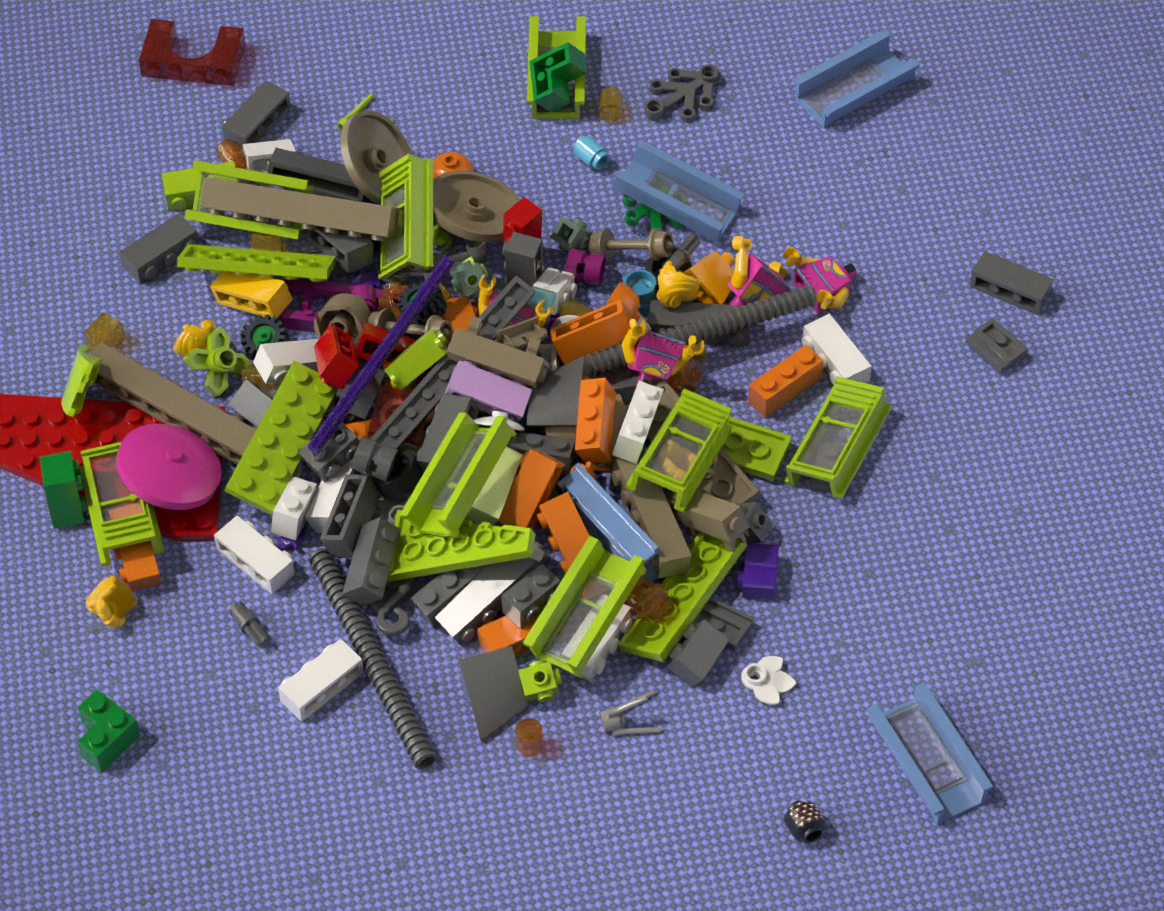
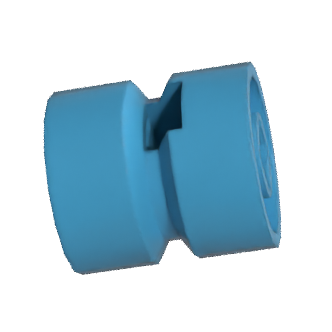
(644, 285)

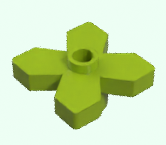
(217, 361)

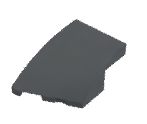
(557, 398)
(493, 689)

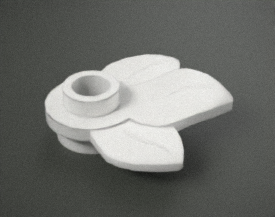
(771, 679)

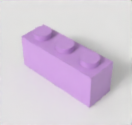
(489, 390)

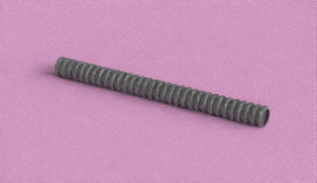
(714, 325)
(373, 660)

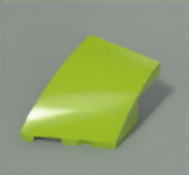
(82, 376)

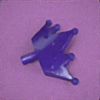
(369, 279)
(284, 543)

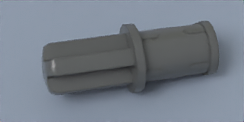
(682, 253)
(249, 624)

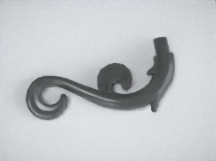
(400, 589)

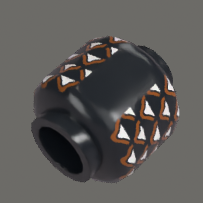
(804, 821)

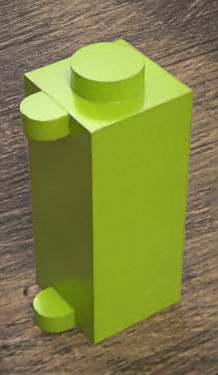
(417, 358)

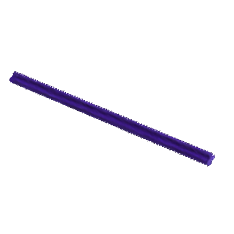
(378, 358)

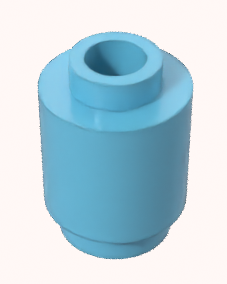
(591, 152)

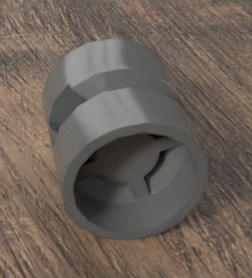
(374, 458)

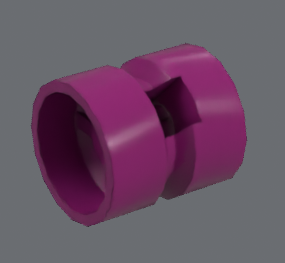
(594, 267)

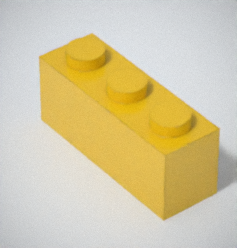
(252, 293)

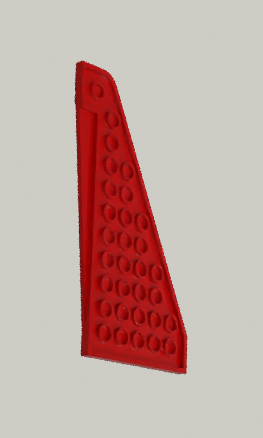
(41, 428)

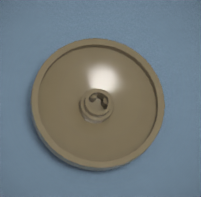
(368, 146)
(471, 205)

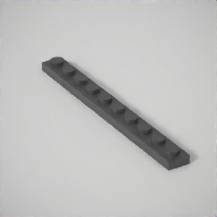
(431, 388)

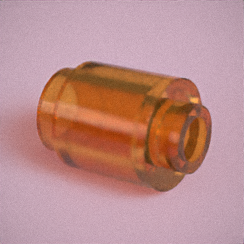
(230, 151)
(529, 737)

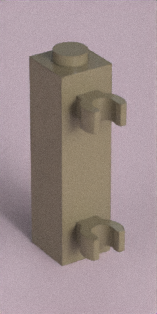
(497, 357)
(712, 517)

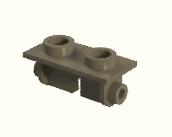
(520, 333)

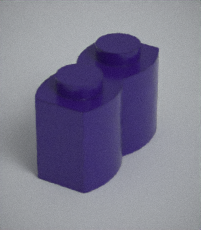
(760, 571)

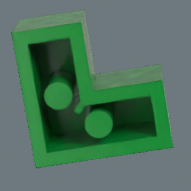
(552, 74)
(62, 487)
(109, 730)

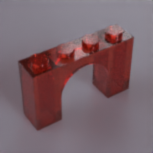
(216, 67)

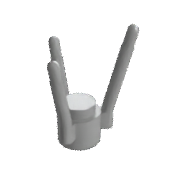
(614, 717)

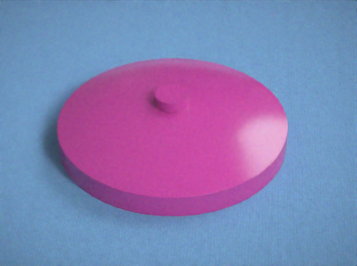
(168, 466)

